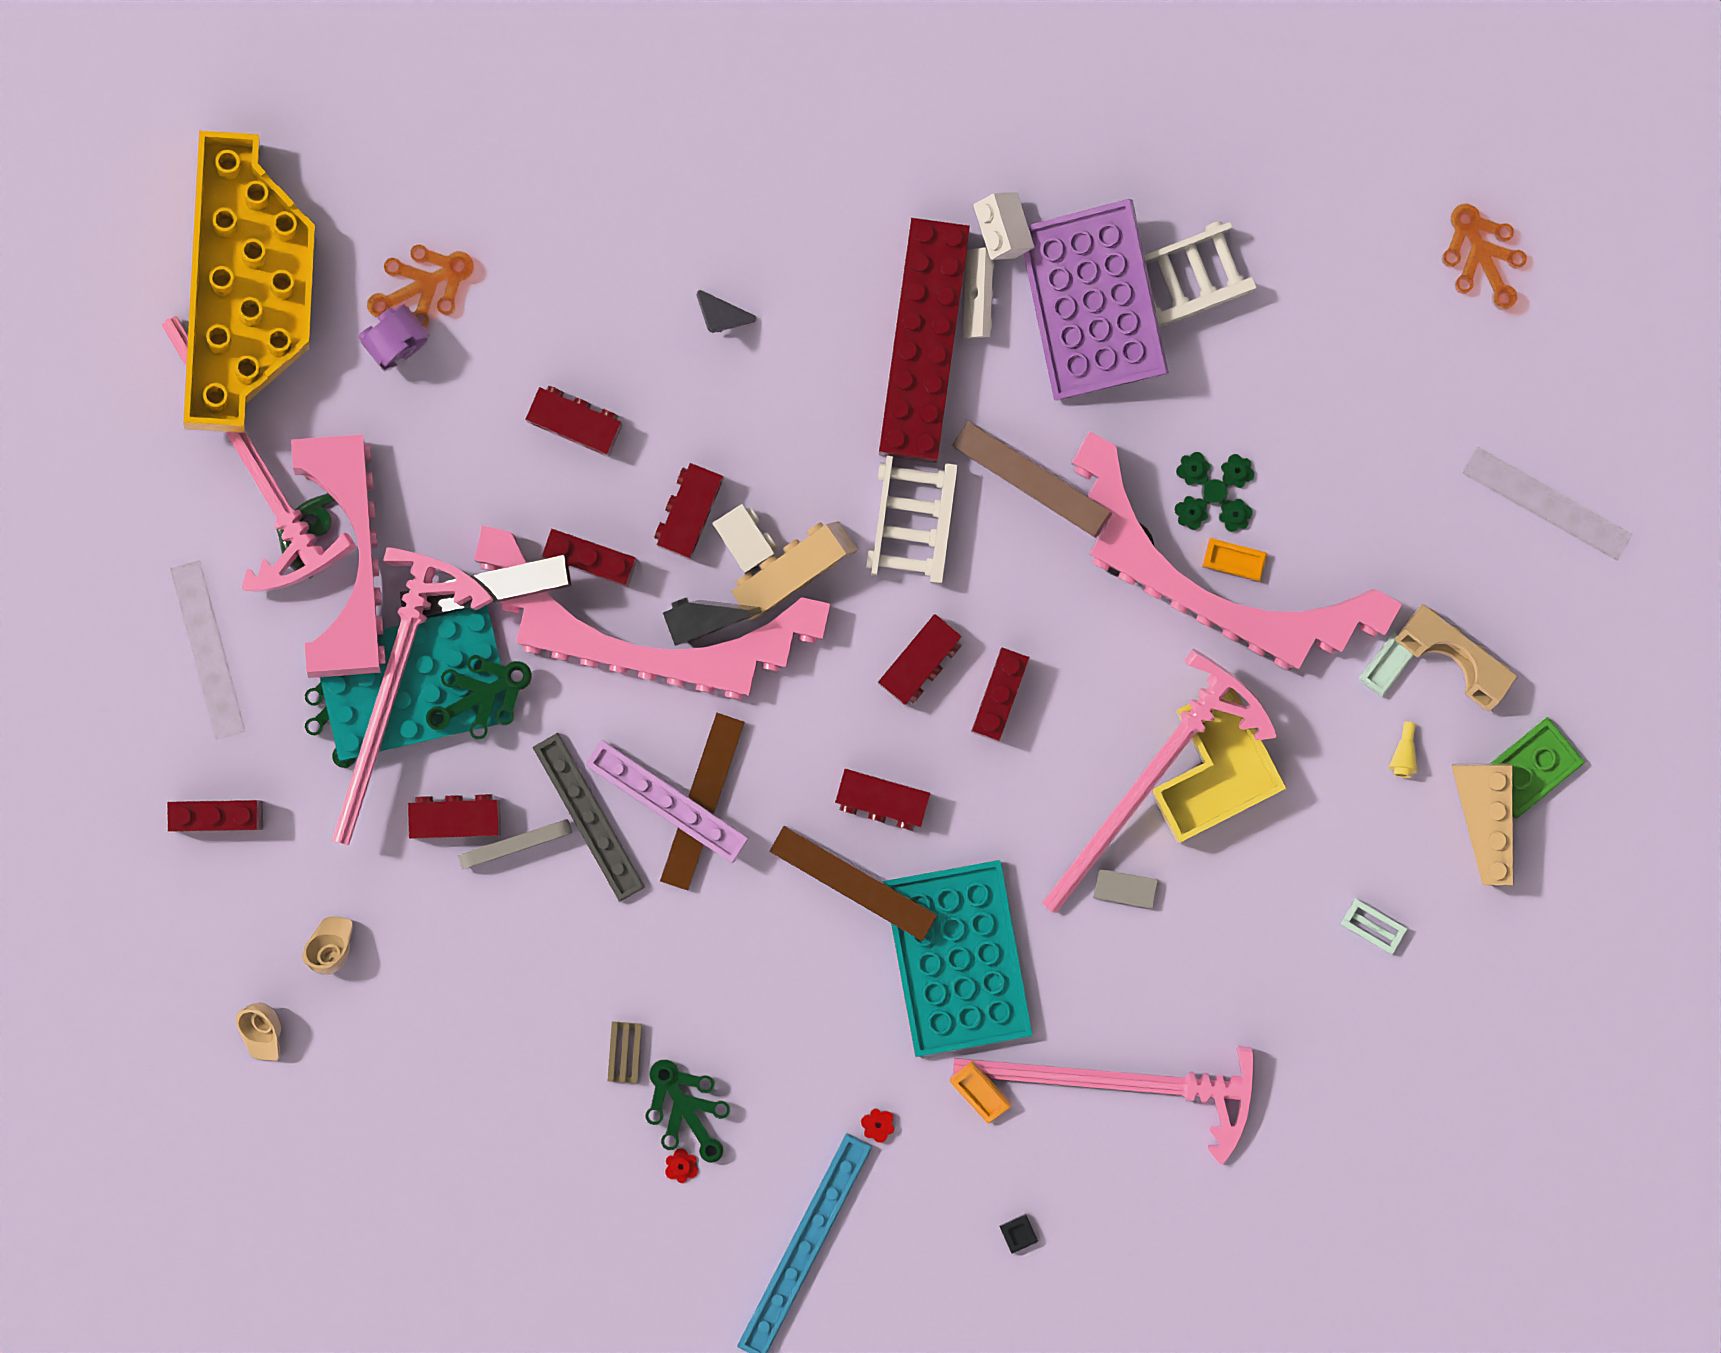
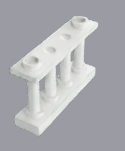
(1209, 295)
(936, 537)

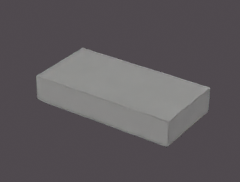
(1125, 888)

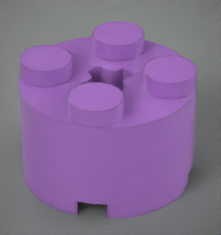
(394, 337)

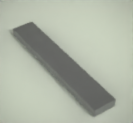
(588, 817)

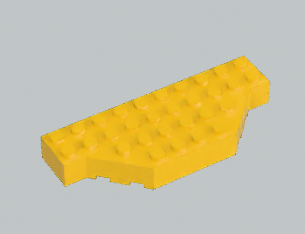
(245, 283)

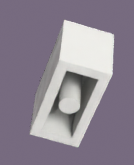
(1003, 226)
(744, 538)

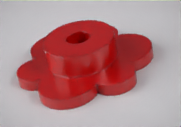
(879, 1134)
(681, 1157)

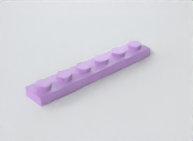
(667, 801)

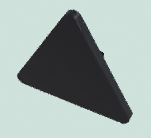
(720, 314)

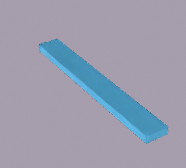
(805, 1245)

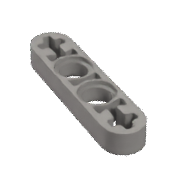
(515, 844)

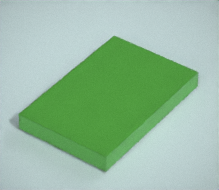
(1539, 764)

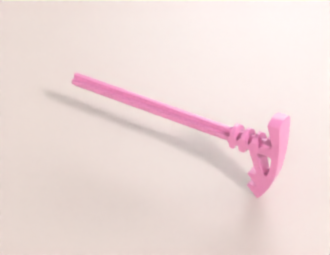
(287, 518)
(411, 617)
(1192, 722)
(1235, 1088)

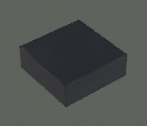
(1018, 1233)

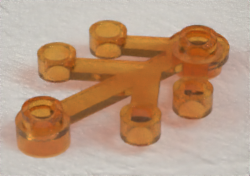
(1481, 252)
(425, 282)

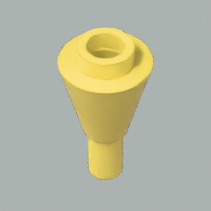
(1404, 759)

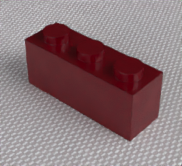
(574, 420)
(688, 510)
(591, 557)
(920, 660)
(1000, 694)
(882, 799)
(215, 815)
(454, 817)

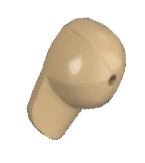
(328, 945)
(260, 1031)

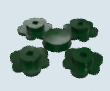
(1214, 491)

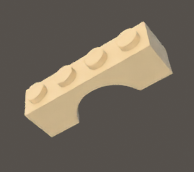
(1484, 676)

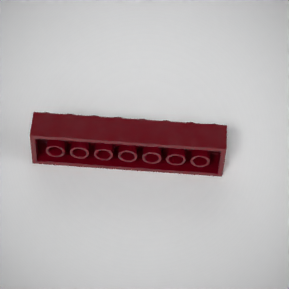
(924, 340)

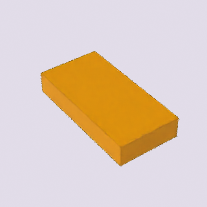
(1234, 559)
(980, 1092)

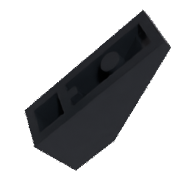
(702, 617)

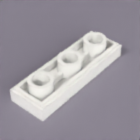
(978, 294)

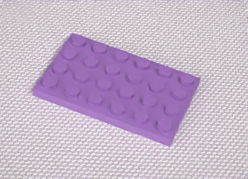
(1094, 300)

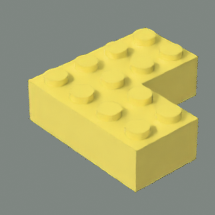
(1231, 778)

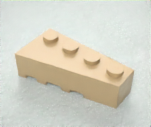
(794, 568)
(1488, 812)

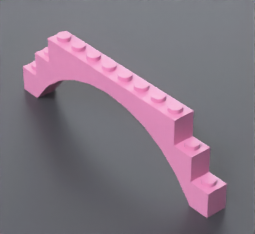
(1278, 633)
(721, 666)

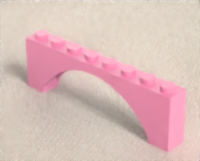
(352, 639)

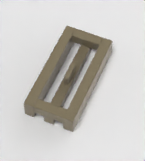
(636, 1053)

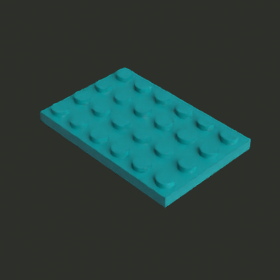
(438, 646)
(966, 974)

